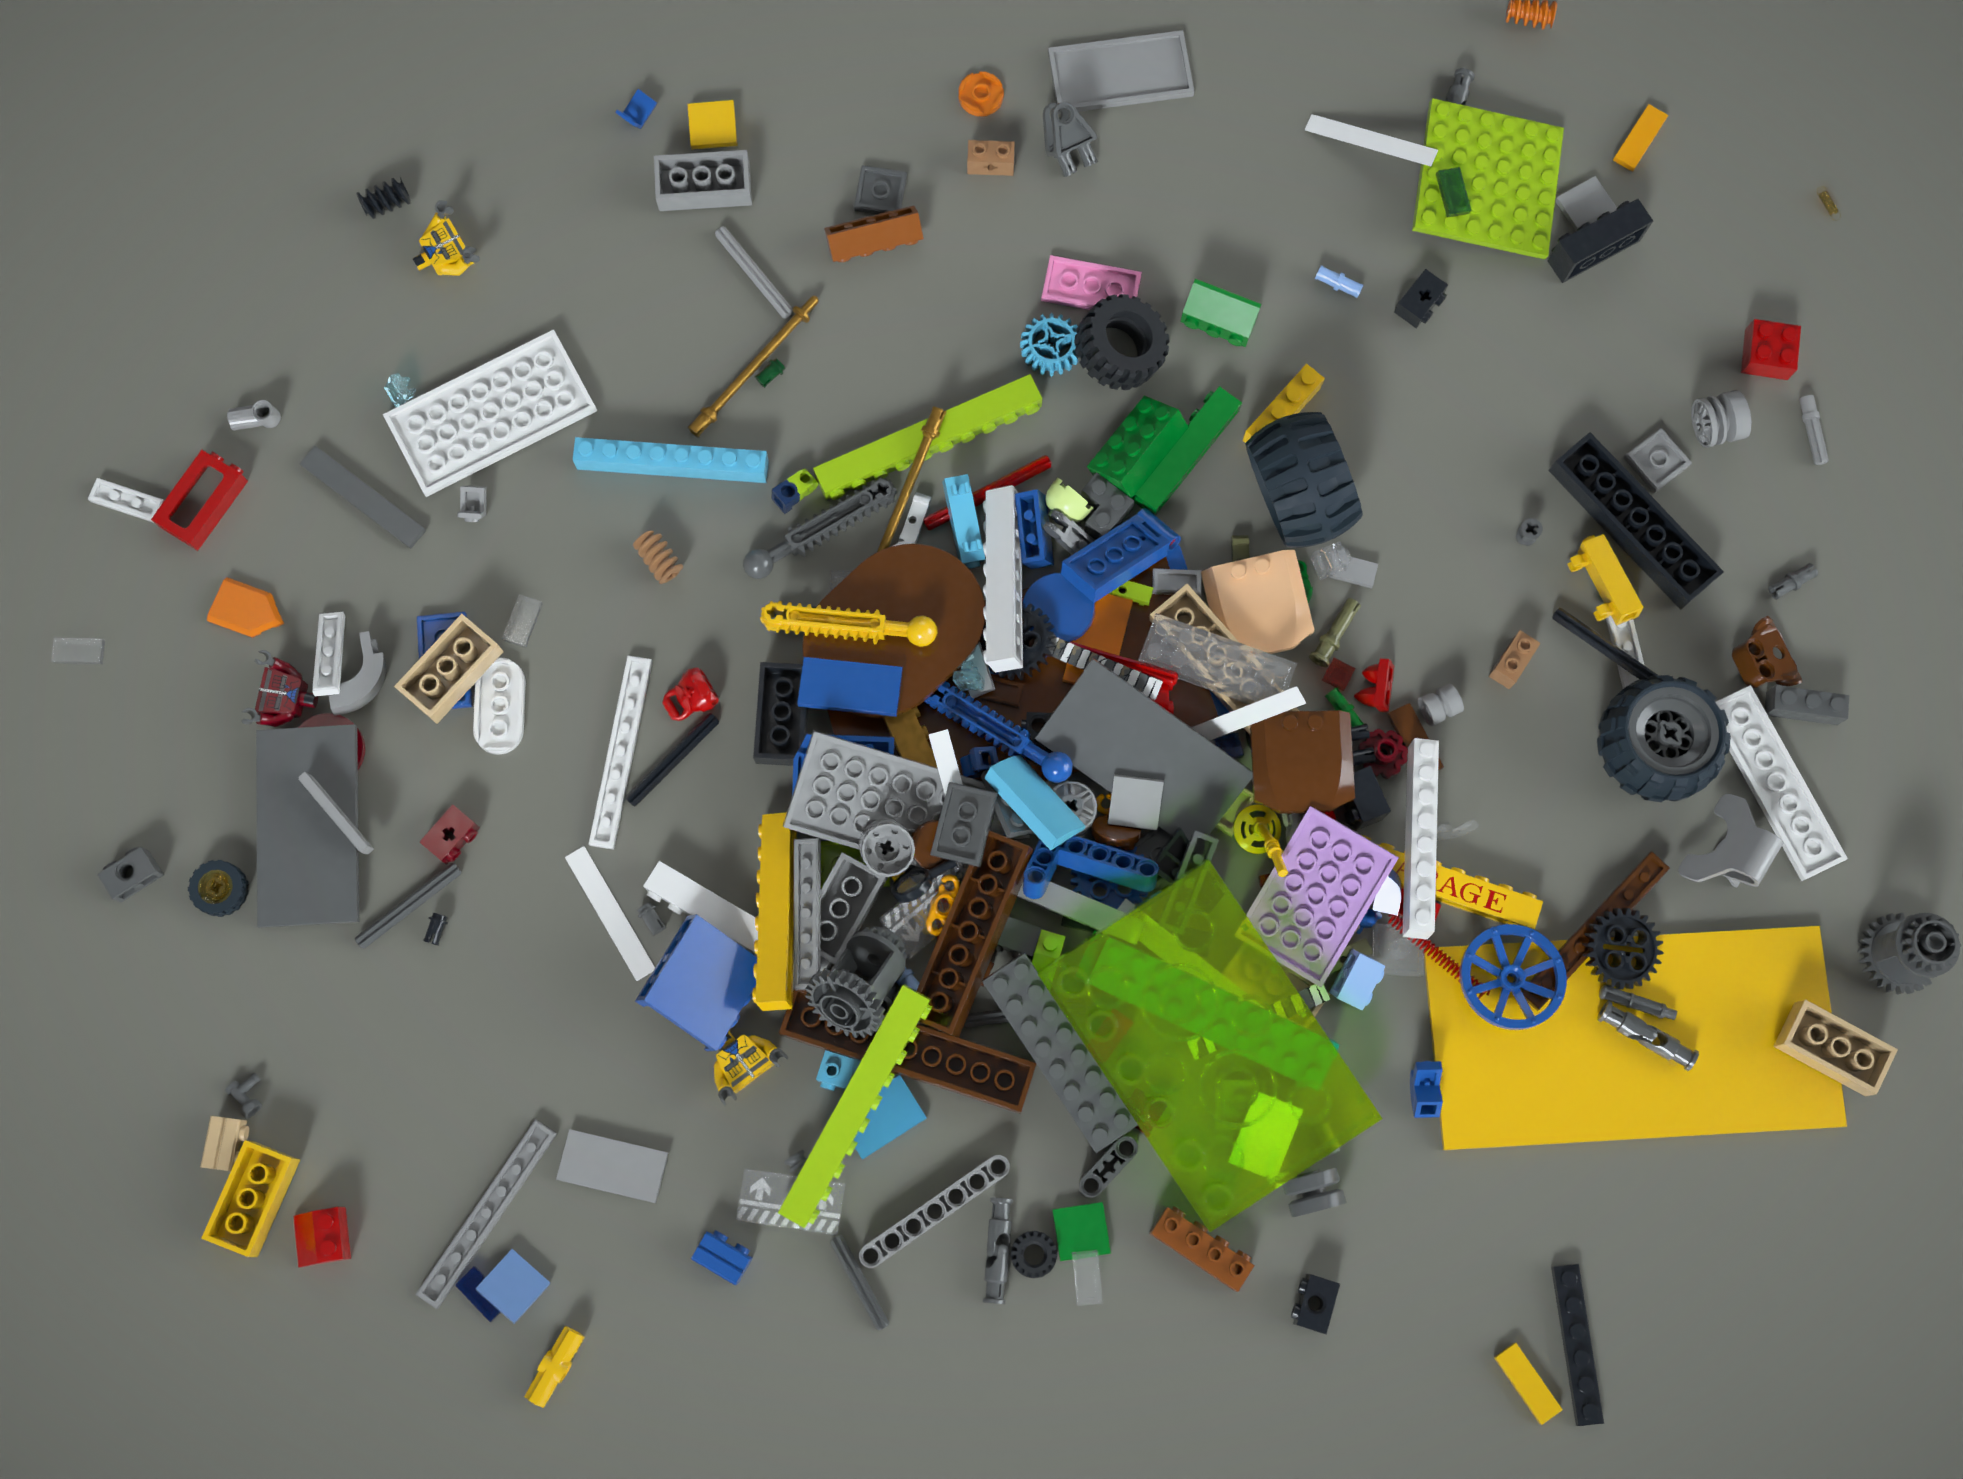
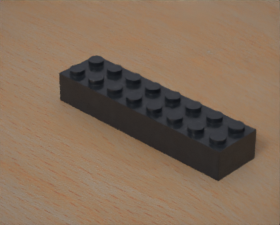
(1635, 520)

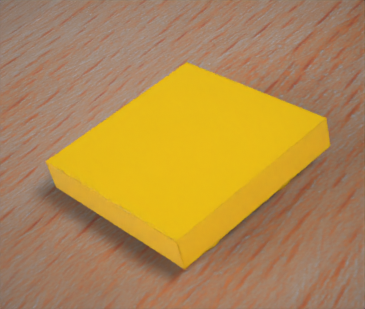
(712, 124)

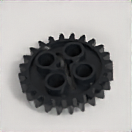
(1031, 655)
(1621, 972)

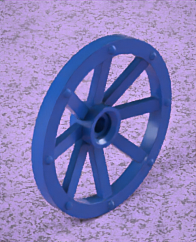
(1517, 973)

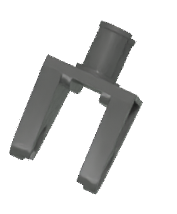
(1066, 135)

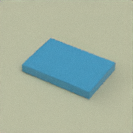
(892, 1118)

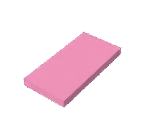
(1086, 283)

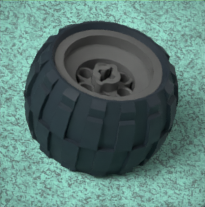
(1671, 707)

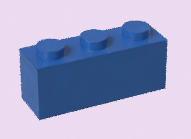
(1034, 540)

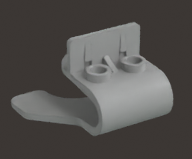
(1740, 856)

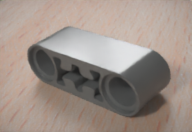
(1117, 1167)

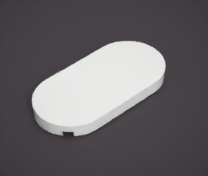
(499, 707)

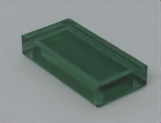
(1453, 192)

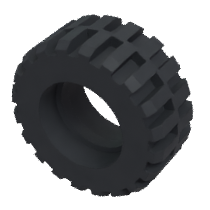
(1140, 324)

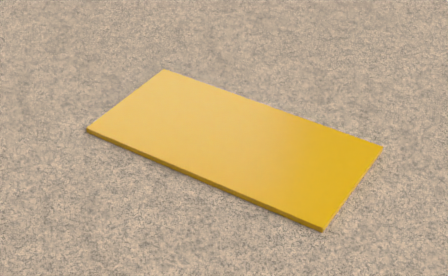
(1592, 1084)

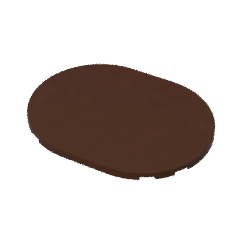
(903, 585)

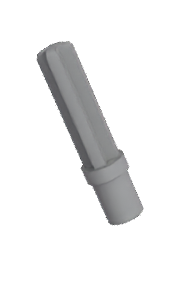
(1813, 428)

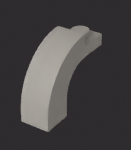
(366, 684)

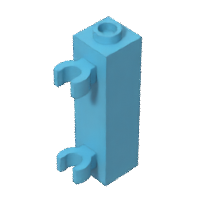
(964, 520)

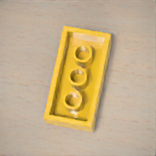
(250, 1199)

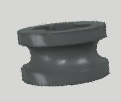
(796, 1161)

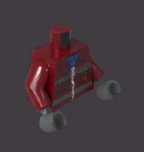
(280, 694)

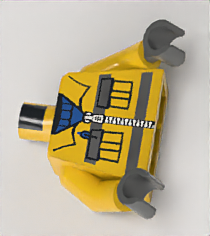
(444, 246)
(743, 1062)

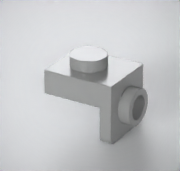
(472, 503)

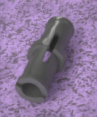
(1793, 581)

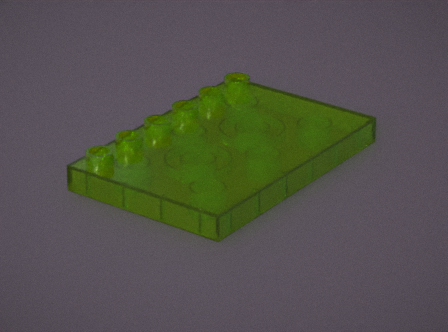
(1209, 1045)

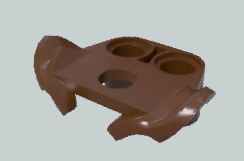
(1758, 663)

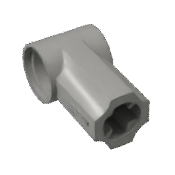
(252, 416)

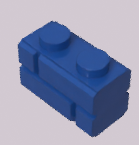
(722, 1257)

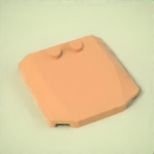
(1261, 600)

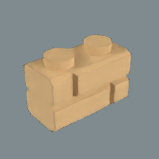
(223, 1142)

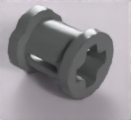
(1529, 525)

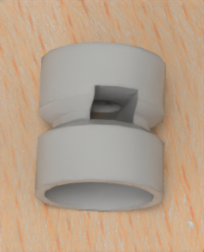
(1445, 703)

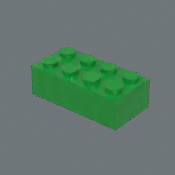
(1139, 445)

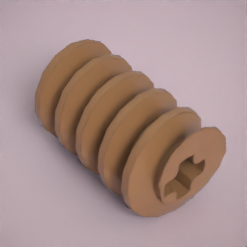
(657, 557)

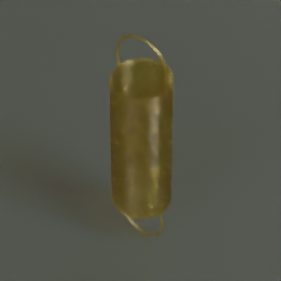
(1828, 203)

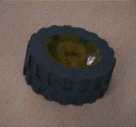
(218, 888)

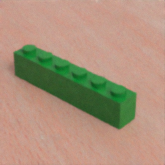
(1201, 434)

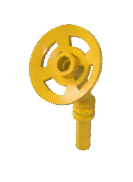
(1260, 832)

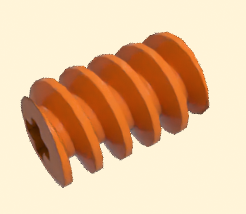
(1532, 11)

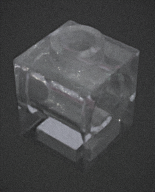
(1330, 560)

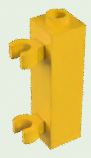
(1609, 579)

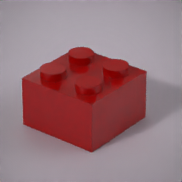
(1771, 349)

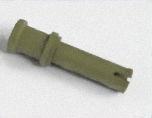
(1330, 641)

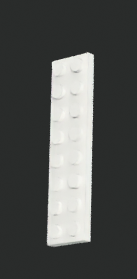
(1779, 786)

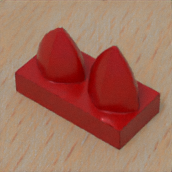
(1379, 695)

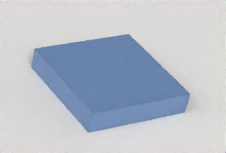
(513, 1286)

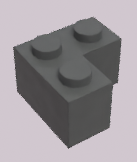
(1109, 504)

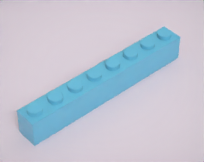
(670, 460)

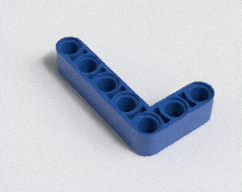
(1091, 859)

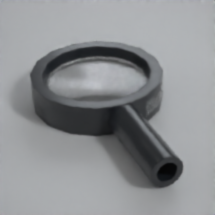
(918, 881)

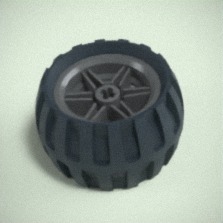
(1304, 479)

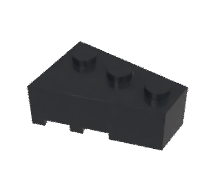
(1171, 855)

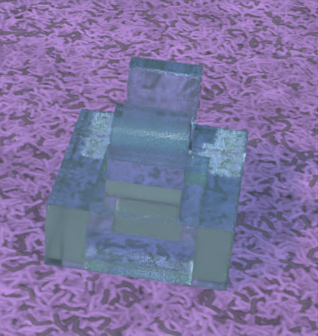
(397, 389)
(968, 677)

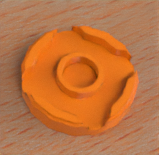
(981, 94)

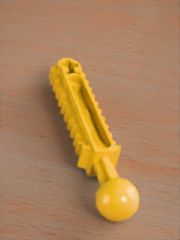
(920, 630)

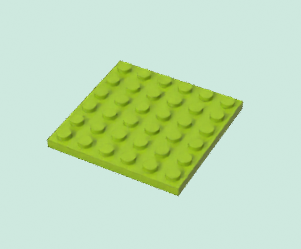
(1507, 174)

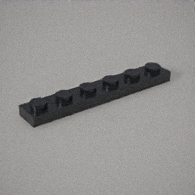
(1577, 1345)

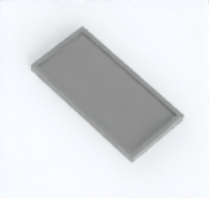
(1122, 71)

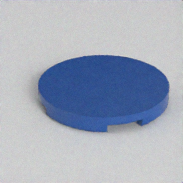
(1064, 605)

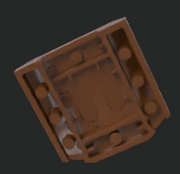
(1303, 761)

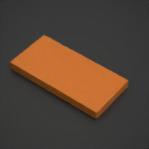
(1105, 631)

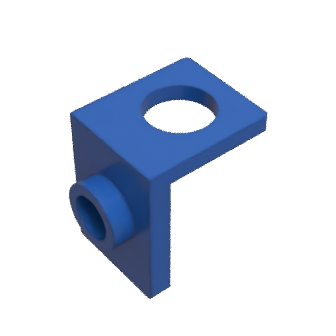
(638, 109)

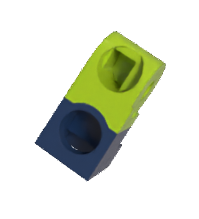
(793, 490)

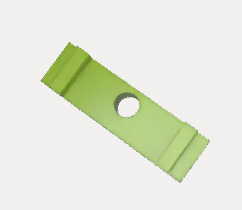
(1136, 592)

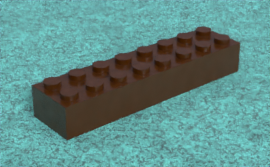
(973, 932)

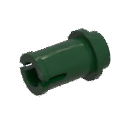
(770, 372)

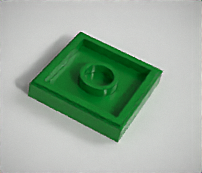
(1081, 1230)

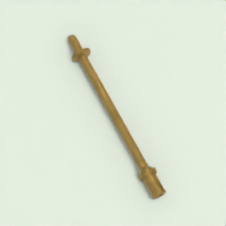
(709, 414)
(930, 432)

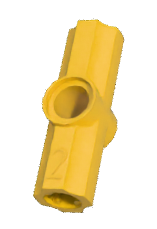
(554, 1366)

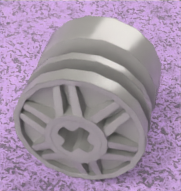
(1721, 418)
(1082, 798)
(893, 860)

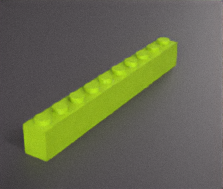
(900, 448)
(854, 1106)

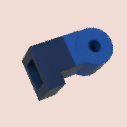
(977, 761)

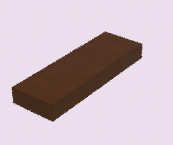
(1408, 726)

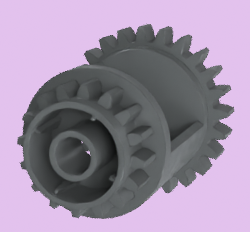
(1909, 950)
(848, 999)

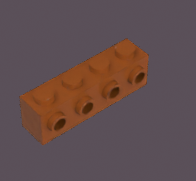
(874, 234)
(1202, 1249)

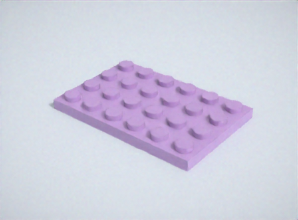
(1322, 898)

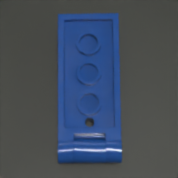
(1119, 555)

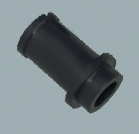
(435, 926)

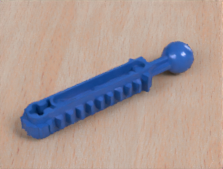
(1055, 765)

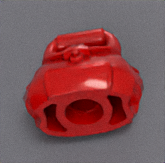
(693, 694)

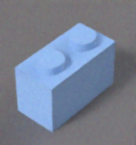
(1357, 979)

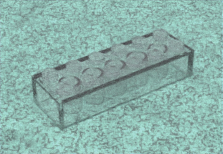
(1215, 661)

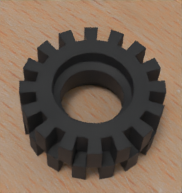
(1045, 1243)

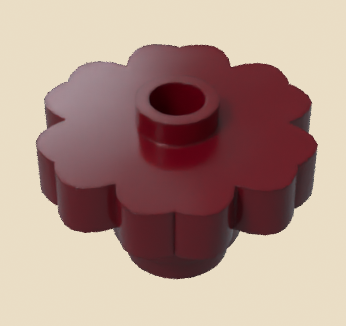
(1391, 745)

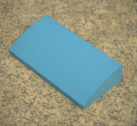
(1034, 801)

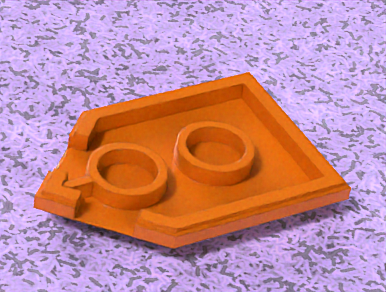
(244, 609)

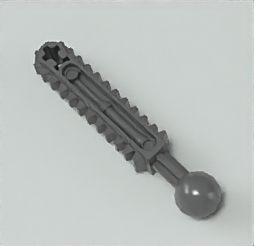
(759, 562)

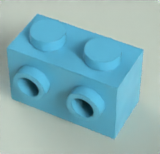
(836, 1071)

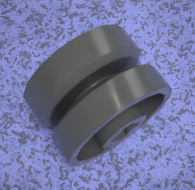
(1314, 1192)

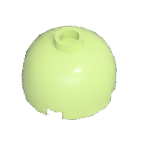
(1066, 501)

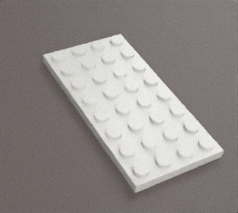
(489, 413)

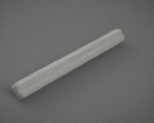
(754, 272)

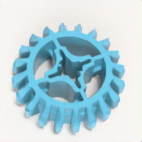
(1035, 352)

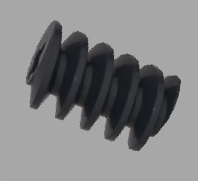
(384, 198)

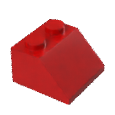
(322, 1236)

